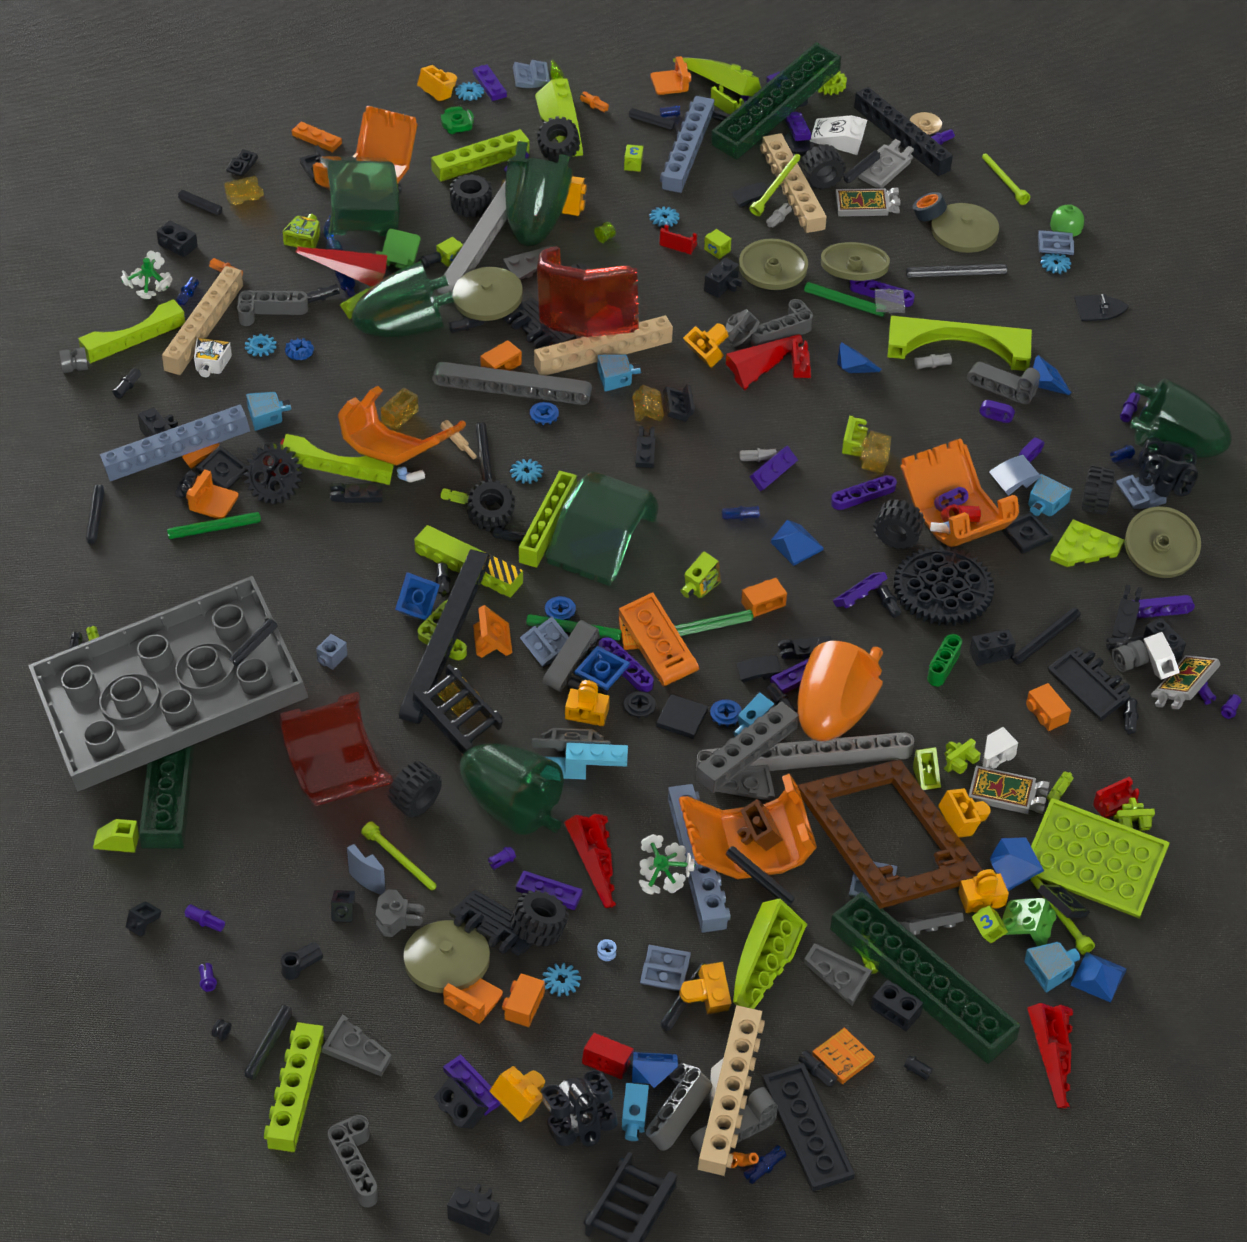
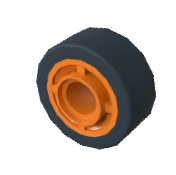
(929, 206)

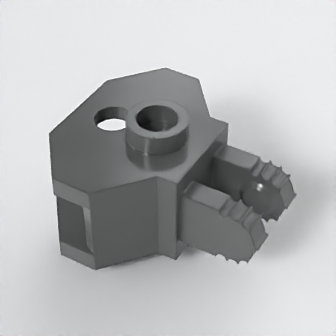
(741, 327)
(396, 913)

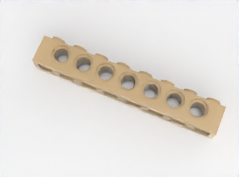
(794, 185)
(202, 320)
(586, 350)
(710, 1158)

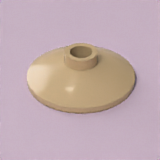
(927, 122)

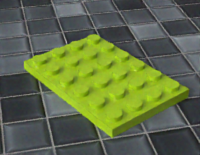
(1098, 857)

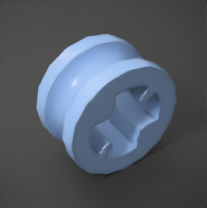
(611, 946)

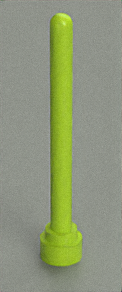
(1021, 196)
(758, 207)
(372, 832)
(1083, 943)

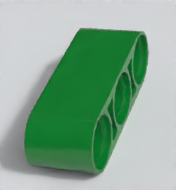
(944, 660)

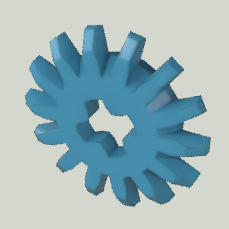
(476, 91)
(656, 215)
(1048, 262)
(252, 345)
(518, 470)
(557, 986)

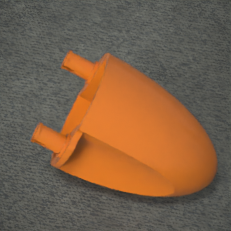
(837, 688)

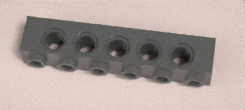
(747, 747)

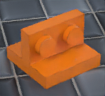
(491, 633)

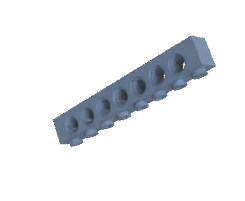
(687, 144)
(175, 442)
(709, 918)

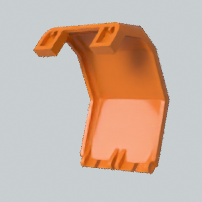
(381, 136)
(373, 439)
(944, 470)
(715, 831)

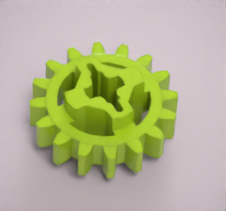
(834, 85)

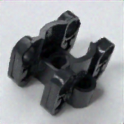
(1167, 467)
(579, 1109)

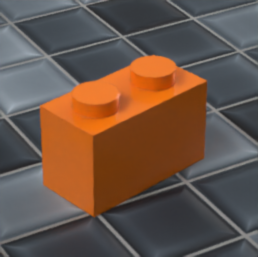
(503, 357)
(764, 597)
(1048, 707)
(524, 999)

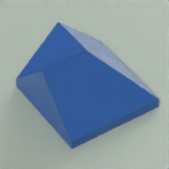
(853, 361)
(1050, 377)
(795, 543)
(417, 597)
(602, 668)
(1015, 861)
(1098, 977)
(652, 1067)

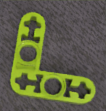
(429, 626)

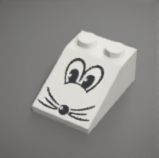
(841, 132)

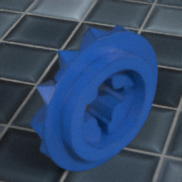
(302, 353)
(542, 408)
(566, 604)
(718, 708)

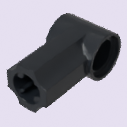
(300, 960)

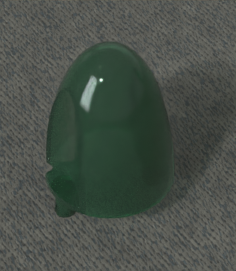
(535, 195)
(402, 304)
(1181, 418)
(513, 785)

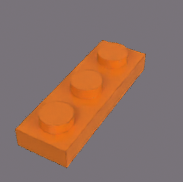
(317, 136)

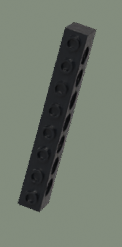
(901, 128)

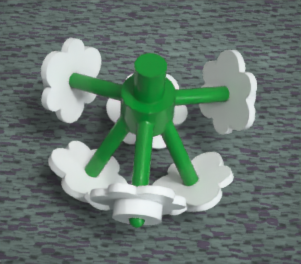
(141, 275)
(653, 866)

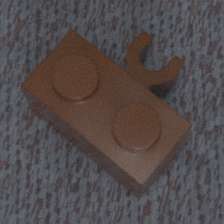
(760, 826)

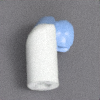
(410, 477)
(940, 527)

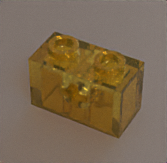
(399, 409)
(875, 452)

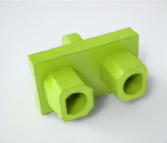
(958, 753)
(1135, 812)

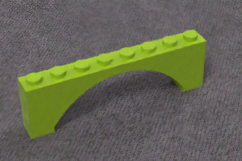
(1007, 342)

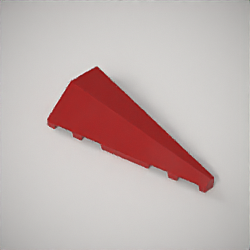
(363, 267)
(754, 361)
(591, 842)
(1052, 1031)

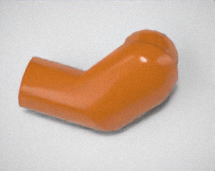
(743, 1159)

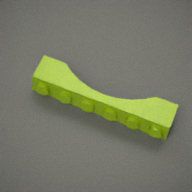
(103, 344)
(357, 467)

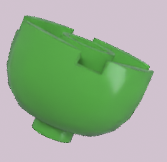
(1067, 219)

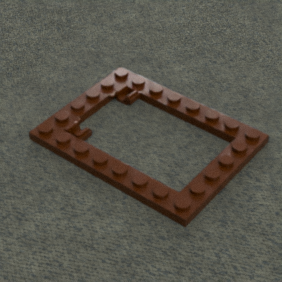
(880, 882)

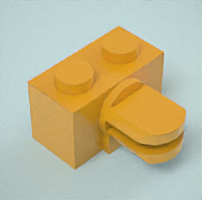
(437, 82)
(575, 202)
(706, 343)
(587, 704)
(962, 812)
(983, 891)
(710, 988)
(519, 1092)

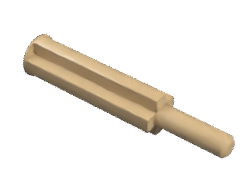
(458, 439)

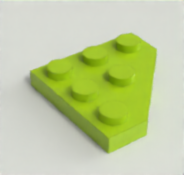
(1085, 544)

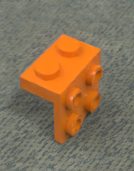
(672, 81)
(209, 498)
(473, 1001)

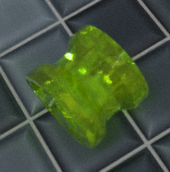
(604, 232)

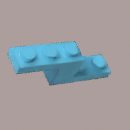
(581, 754)

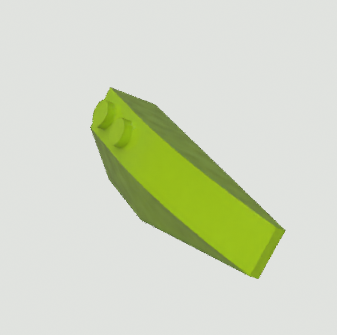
(726, 75)
(556, 100)
(766, 951)

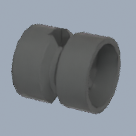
(73, 360)
(1130, 656)

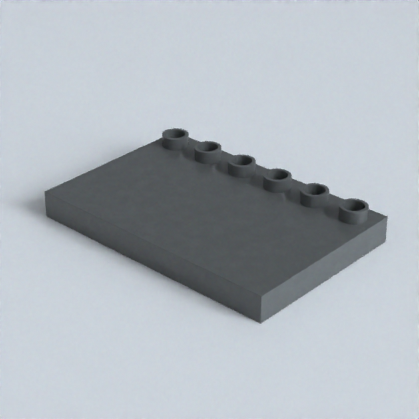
(164, 683)

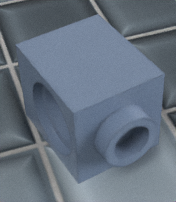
(331, 651)

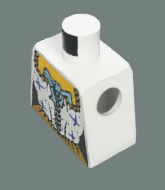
(211, 356)

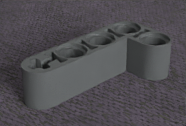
(270, 302)
(796, 322)
(1004, 383)
(582, 639)
(680, 1106)
(757, 1116)
(355, 1163)

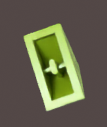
(927, 768)

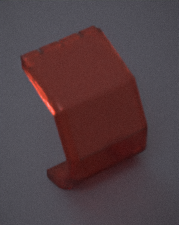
(586, 300)
(332, 751)

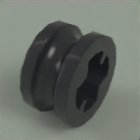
(221, 1029)

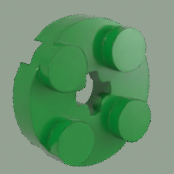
(464, 121)

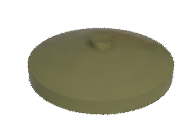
(965, 228)
(855, 261)
(773, 264)
(487, 293)
(1162, 542)
(446, 955)

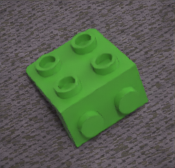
(400, 248)
(1030, 917)

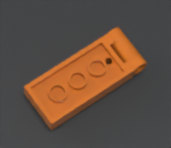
(658, 639)

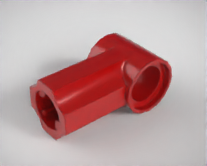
(973, 511)

